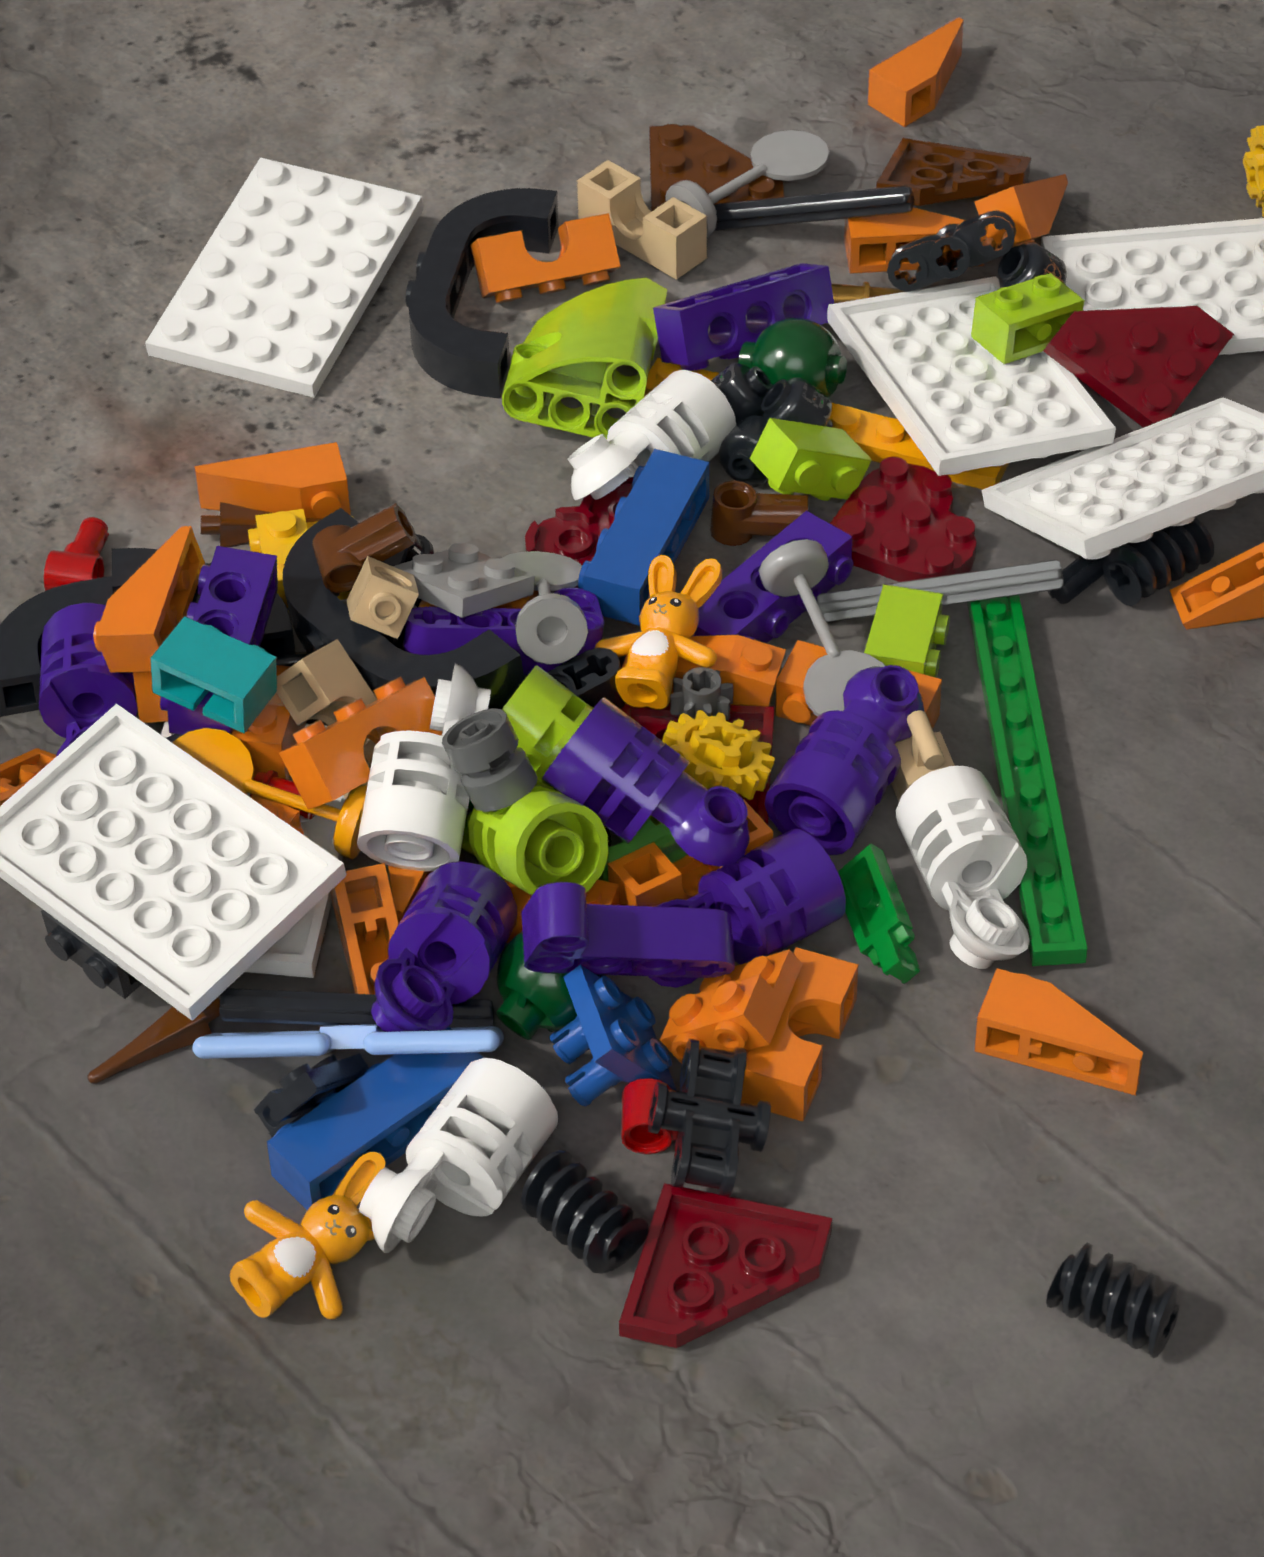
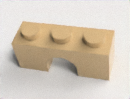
(666, 238)
(322, 685)

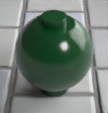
(797, 351)
(531, 997)

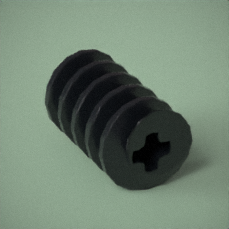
(1149, 565)
(582, 1213)
(1115, 1300)

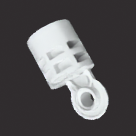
(678, 416)
(413, 792)
(967, 860)
(464, 1152)

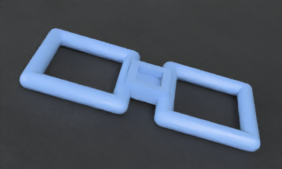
(346, 1037)

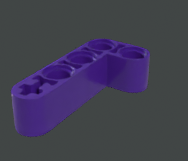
(439, 631)
(623, 939)

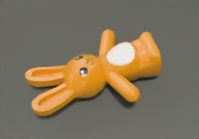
(665, 634)
(303, 1253)

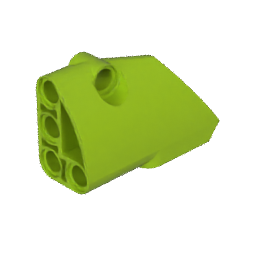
(577, 356)

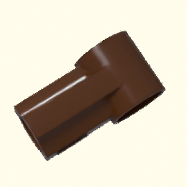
(742, 512)
(344, 549)

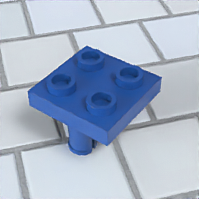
(616, 1033)

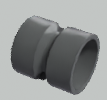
(488, 756)

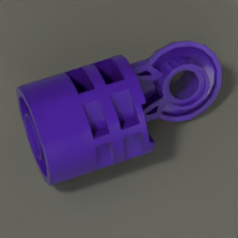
(75, 676)
(846, 760)
(633, 774)
(772, 895)
(443, 947)

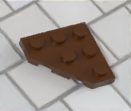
(695, 156)
(951, 172)

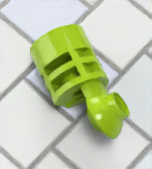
(545, 719)
(539, 840)

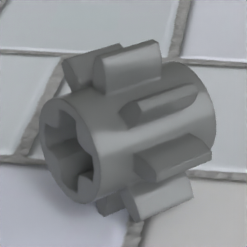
(701, 691)

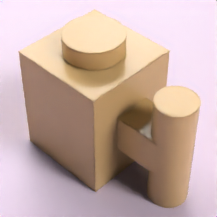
(920, 753)

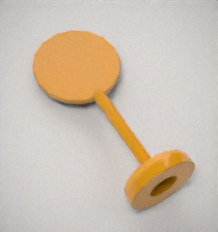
(233, 762)

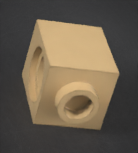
(382, 597)

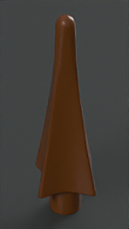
(232, 524)
(165, 1035)

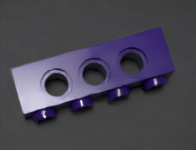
(765, 299)
(236, 600)
(748, 609)

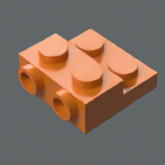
(735, 1007)

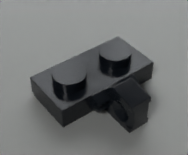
(307, 1088)

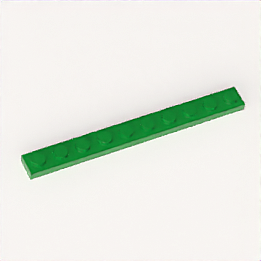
(1027, 781)

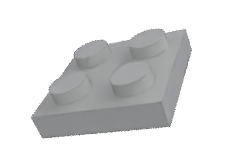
(467, 580)

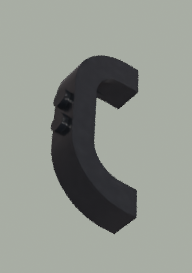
(445, 349)
(322, 618)
(24, 627)

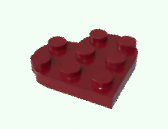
(906, 524)
(576, 528)

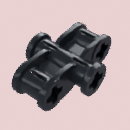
(938, 264)
(709, 1117)

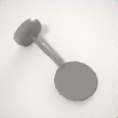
(779, 156)
(794, 571)
(550, 625)

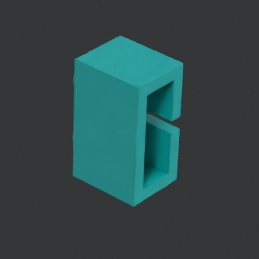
(204, 660)

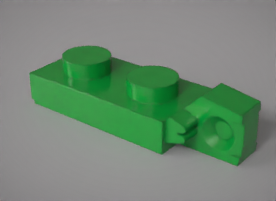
(879, 914)

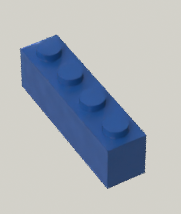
(646, 524)
(370, 1115)

